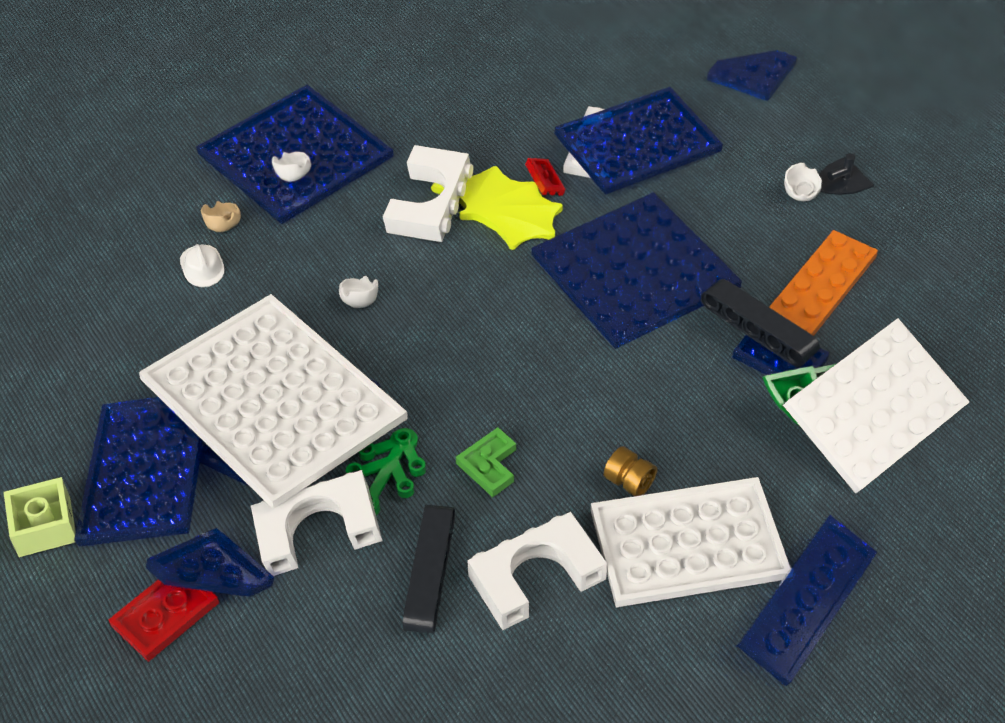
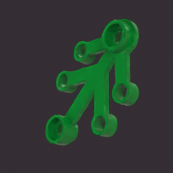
(390, 464)

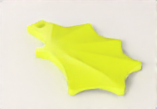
(507, 207)

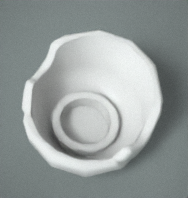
(292, 166)
(802, 182)
(358, 292)

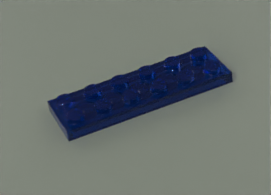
(806, 600)

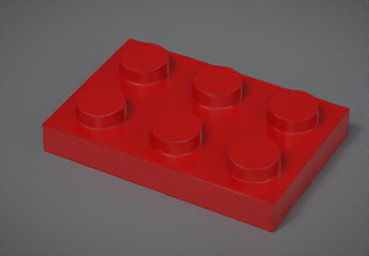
(161, 616)

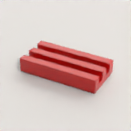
(545, 177)

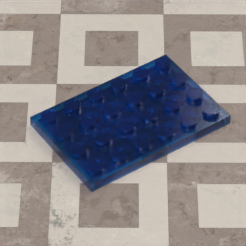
(637, 140)
(139, 474)

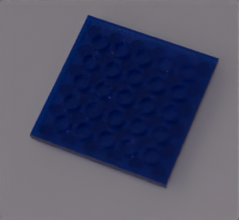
(299, 122)
(633, 269)

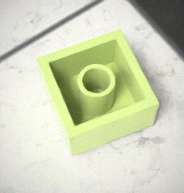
(39, 517)

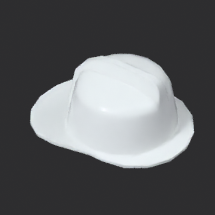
(202, 265)

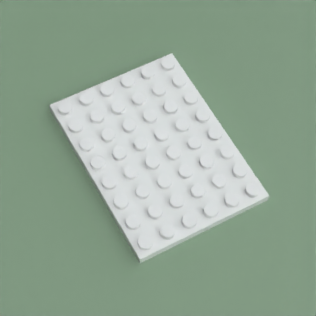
(273, 399)

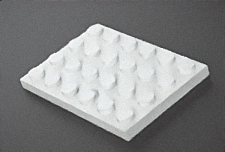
(876, 405)
(689, 541)

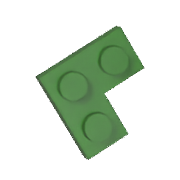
(483, 461)

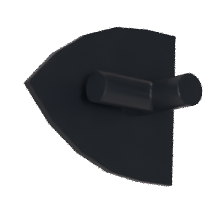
(843, 177)

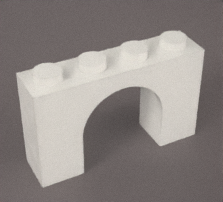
(431, 218)
(343, 495)
(558, 540)

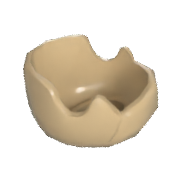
(221, 217)

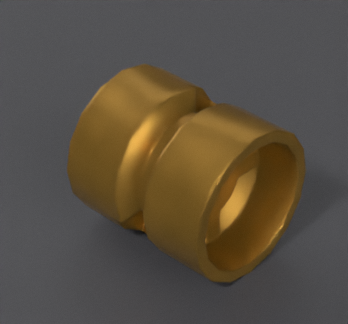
(626, 469)

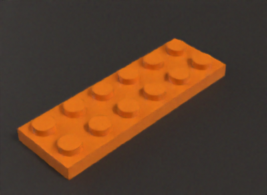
(824, 281)

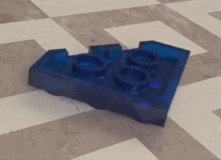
(753, 74)
(210, 564)

